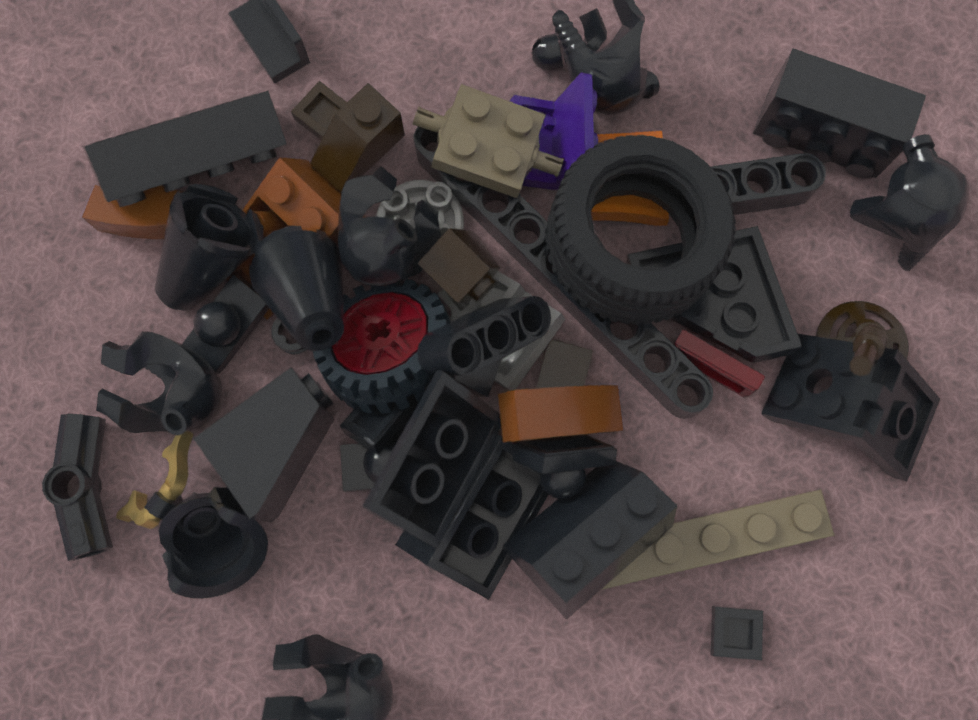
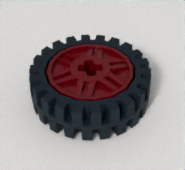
(379, 346)

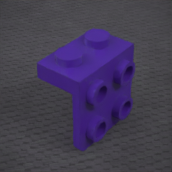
(565, 129)

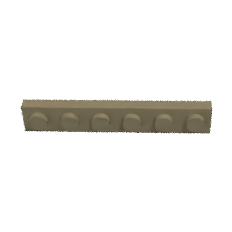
(732, 536)

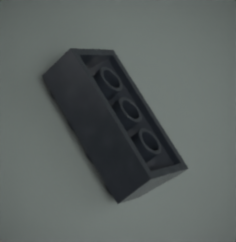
(185, 146)

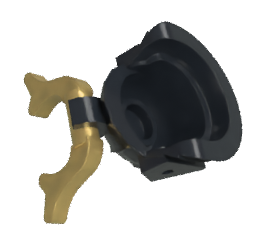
(205, 536)

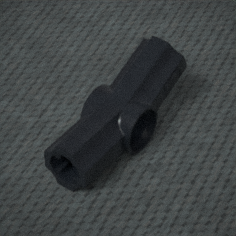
(82, 515)

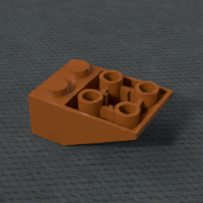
(293, 197)

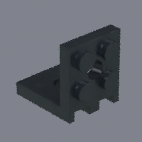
(878, 412)

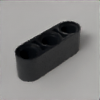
(775, 179)
(484, 336)

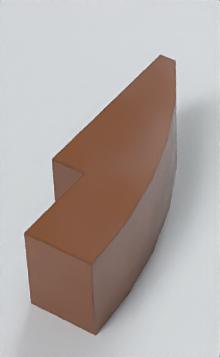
(138, 220)
(559, 412)

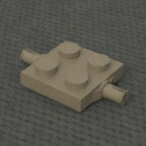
(488, 141)

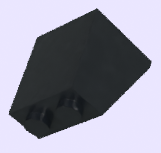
(269, 442)

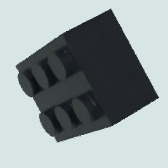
(838, 114)

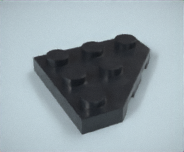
(742, 305)

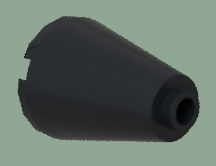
(203, 244)
(301, 284)

